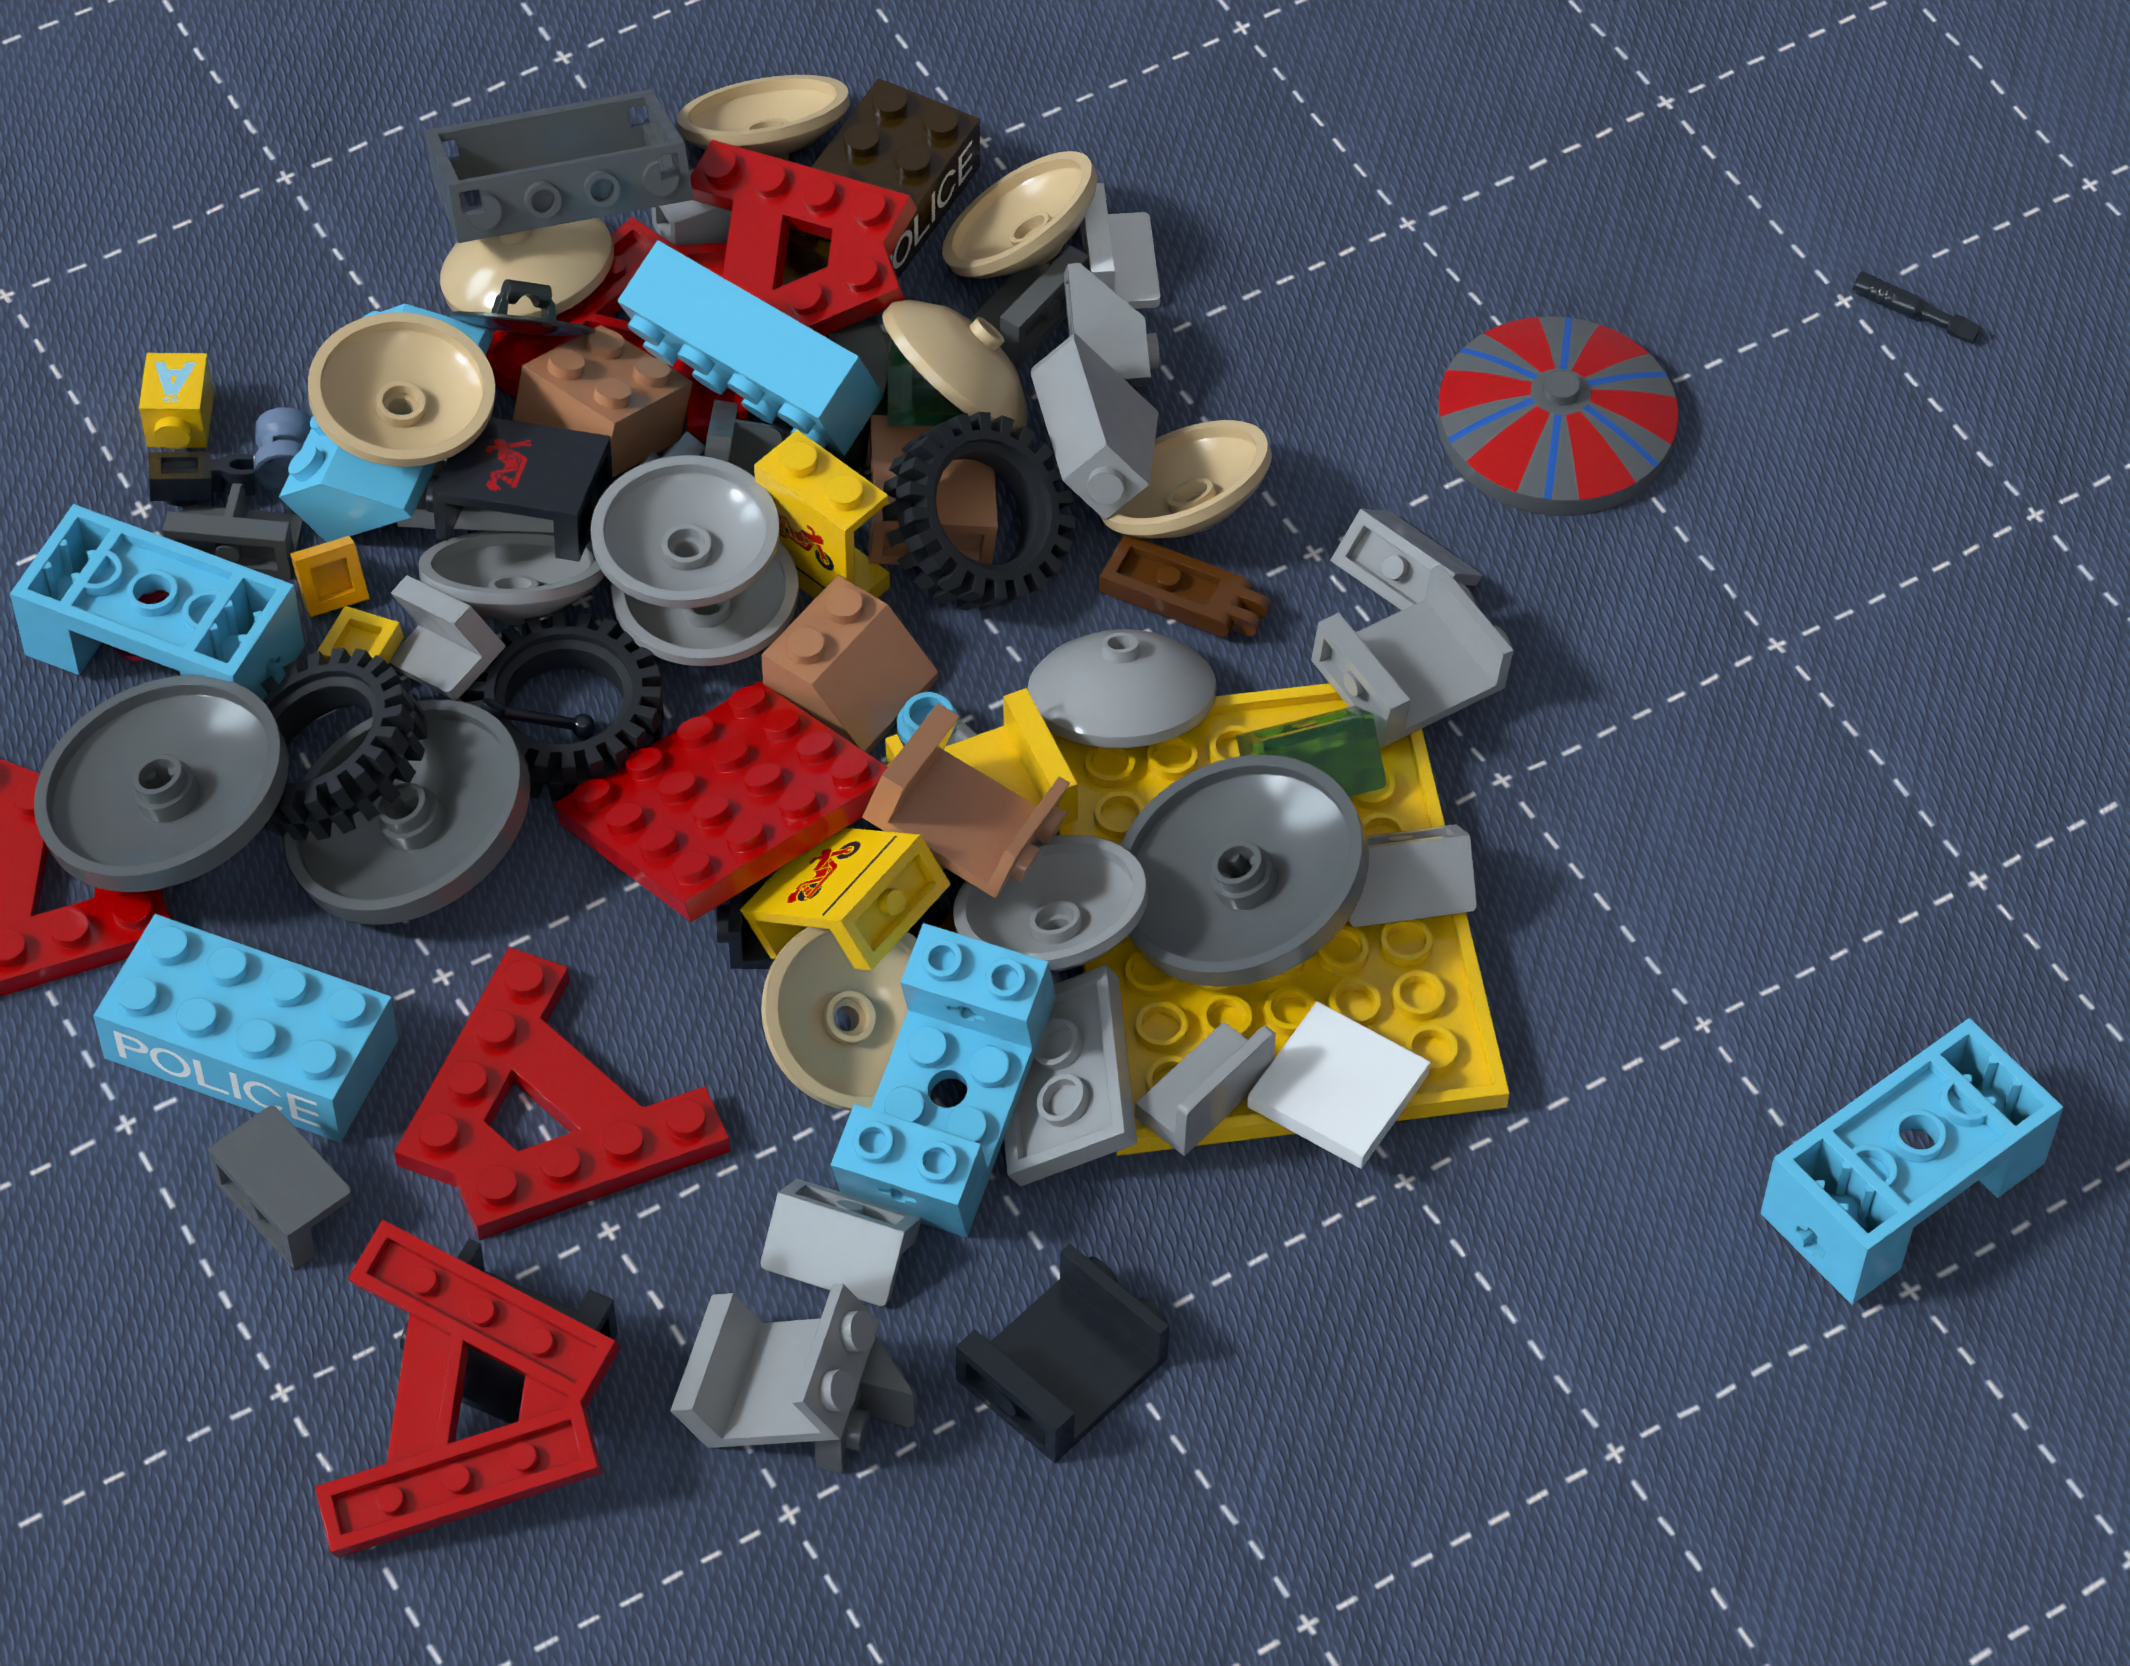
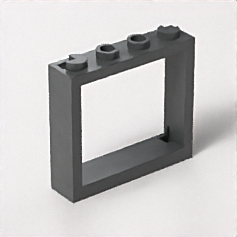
(558, 165)

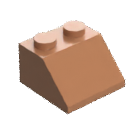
(848, 664)

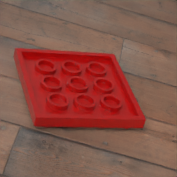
(723, 800)

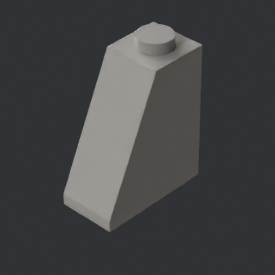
(1095, 425)

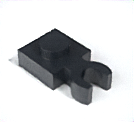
(193, 476)

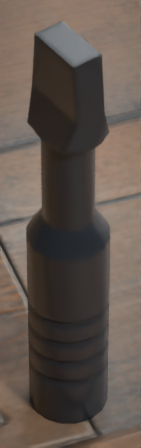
(1913, 306)

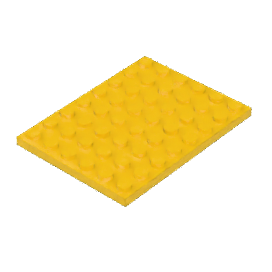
(1397, 978)

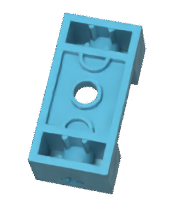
(212, 624)
(968, 1019)
(1858, 1190)

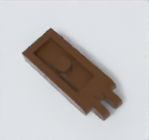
(1183, 588)

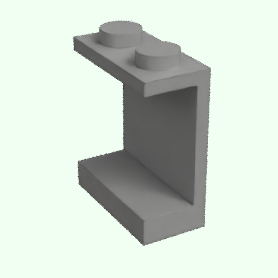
(1417, 660)
(774, 1378)

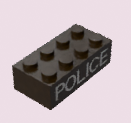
(903, 146)

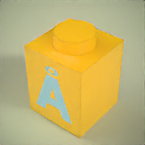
(176, 400)

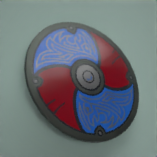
(540, 296)

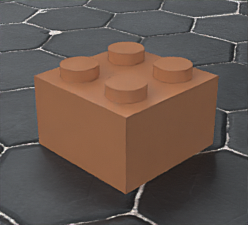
(606, 389)

